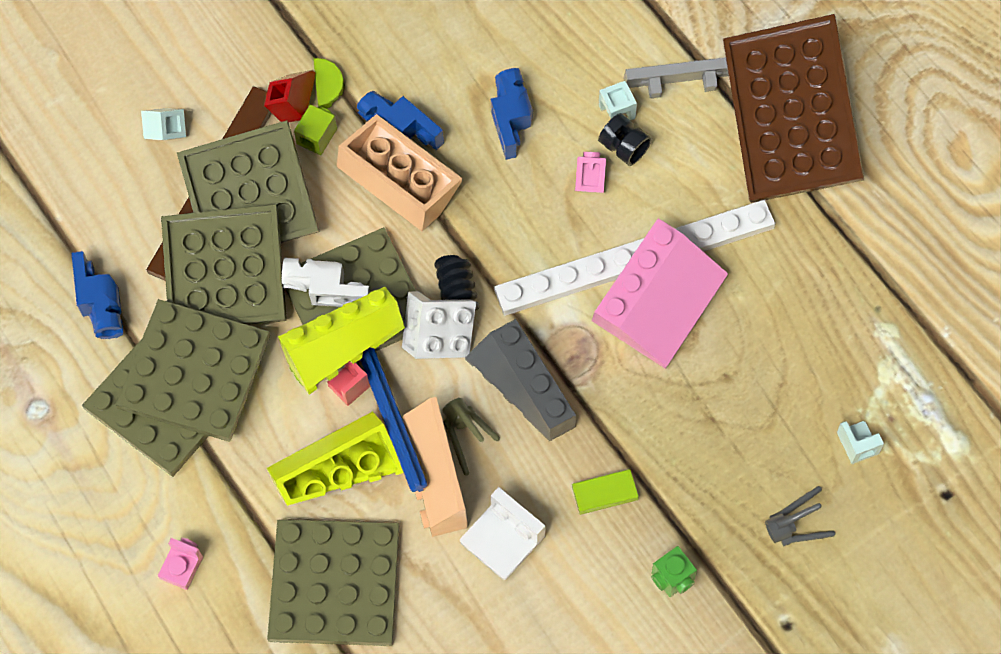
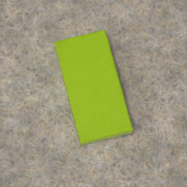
(605, 492)

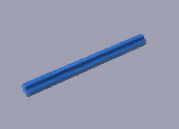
(393, 421)

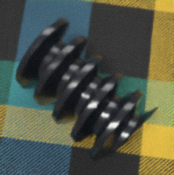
(455, 279)

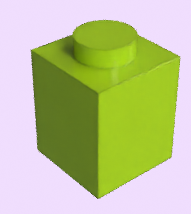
(315, 129)

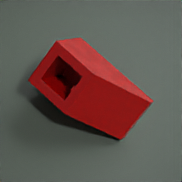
(290, 96)

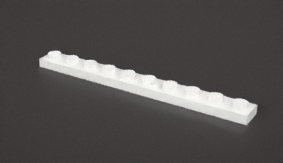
(608, 265)

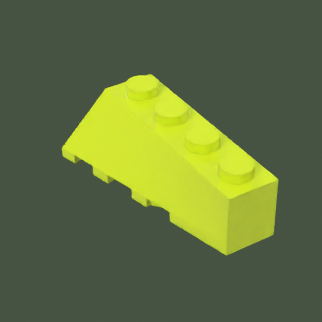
(340, 336)
(337, 461)

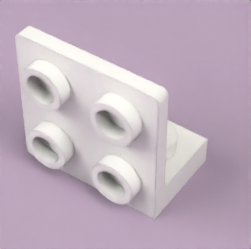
(437, 327)
(503, 535)

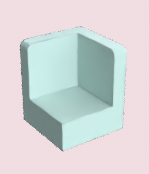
(618, 100)
(163, 124)
(859, 441)

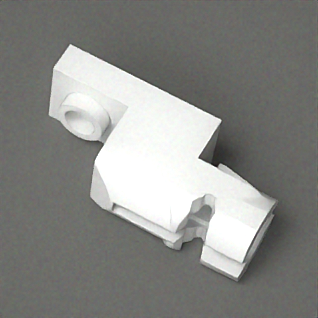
(323, 280)

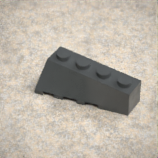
(520, 375)

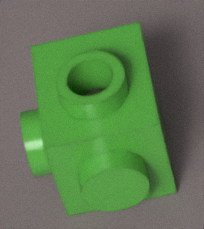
(673, 572)

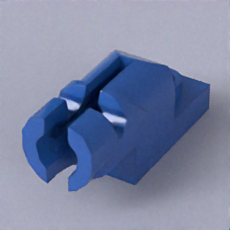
(510, 110)
(403, 117)
(97, 298)

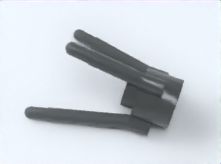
(782, 525)

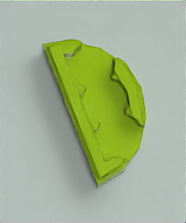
(328, 82)

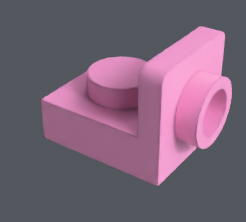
(590, 172)
(181, 563)

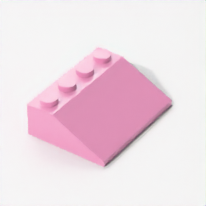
(660, 294)

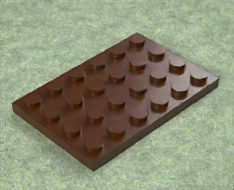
(793, 109)

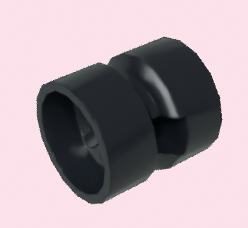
(622, 137)

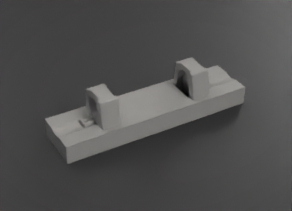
(654, 76)

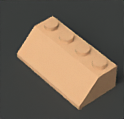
(398, 172)
(442, 495)

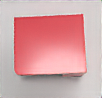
(349, 383)

